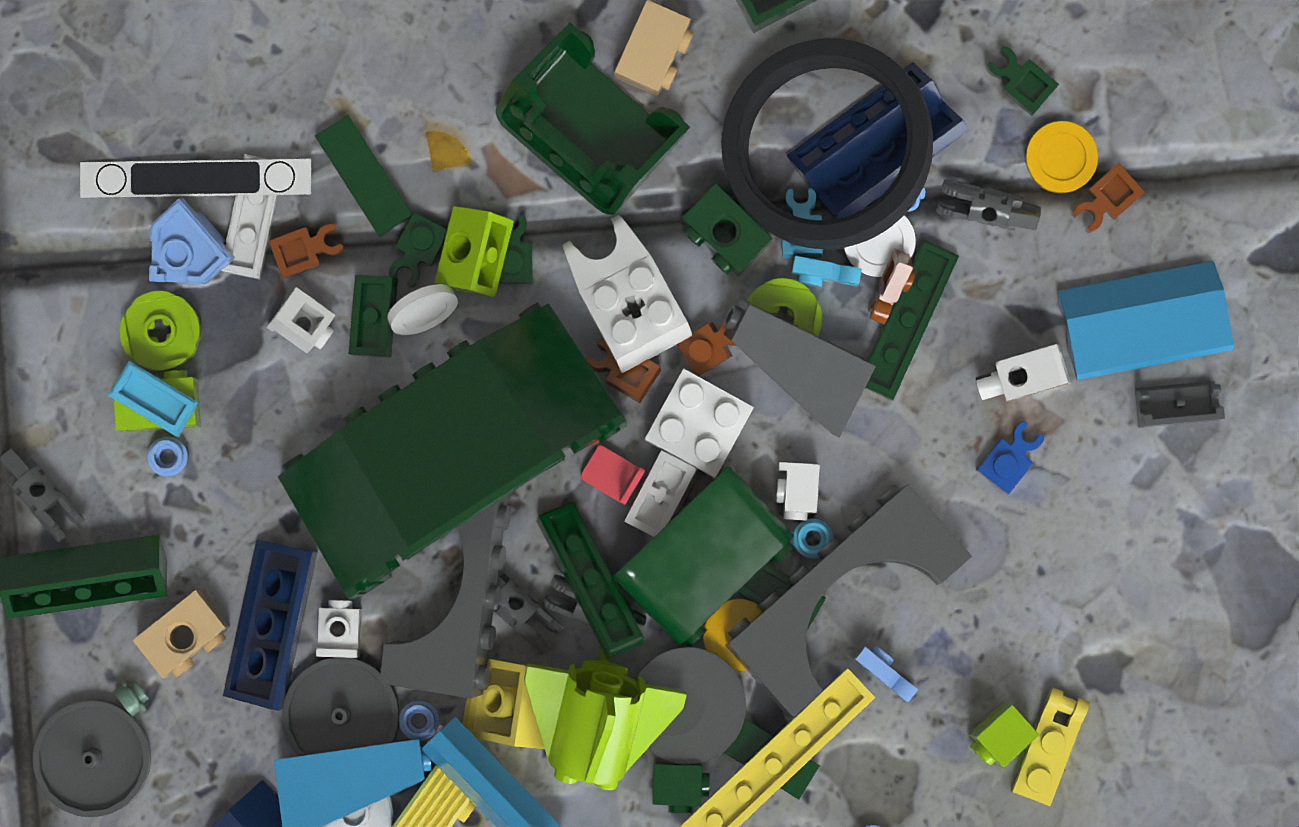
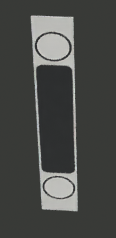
(195, 178)

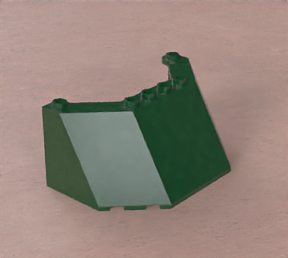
(448, 447)

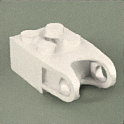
(624, 284)

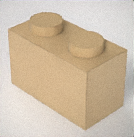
(653, 49)

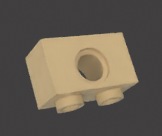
(158, 640)

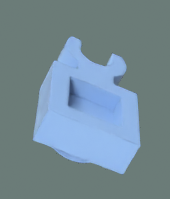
(879, 664)

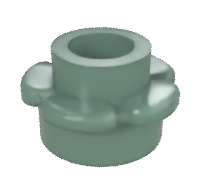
(131, 697)

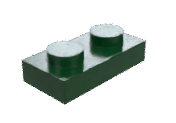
(370, 328)

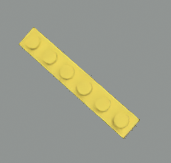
(784, 754)

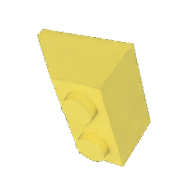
(504, 709)

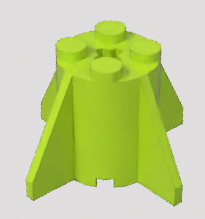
(597, 718)

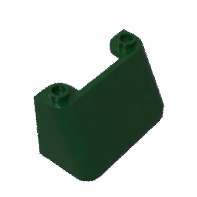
(586, 123)
(704, 556)

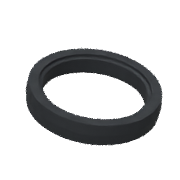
(779, 70)

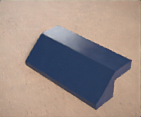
(865, 147)

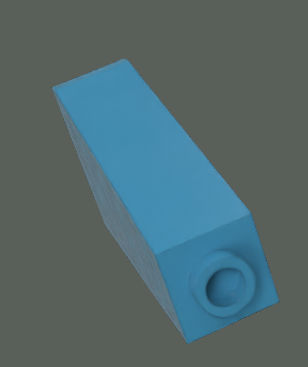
(338, 783)

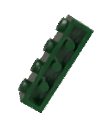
(83, 576)

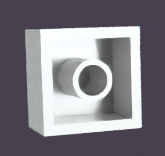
(698, 423)

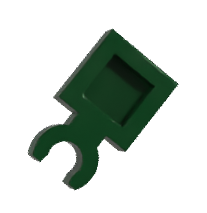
(1027, 84)
(420, 243)
(518, 258)

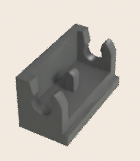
(1178, 404)

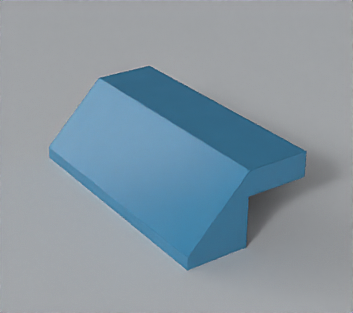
(1146, 320)
(484, 779)

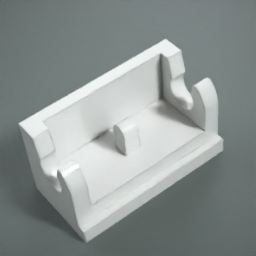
(662, 494)

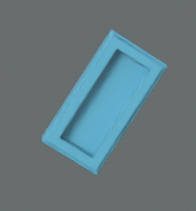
(153, 399)

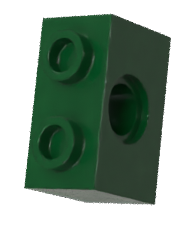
(719, 208)

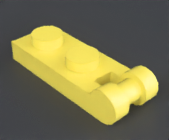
(1050, 751)

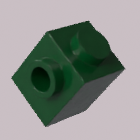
(679, 786)

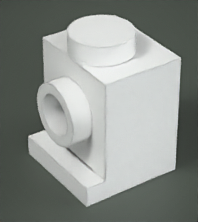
(303, 308)
(798, 490)
(349, 643)

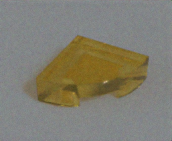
(446, 152)

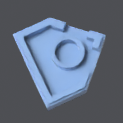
(186, 247)

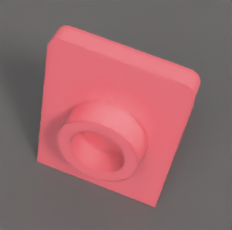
(612, 474)

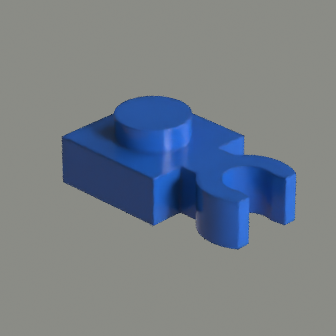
(1007, 462)

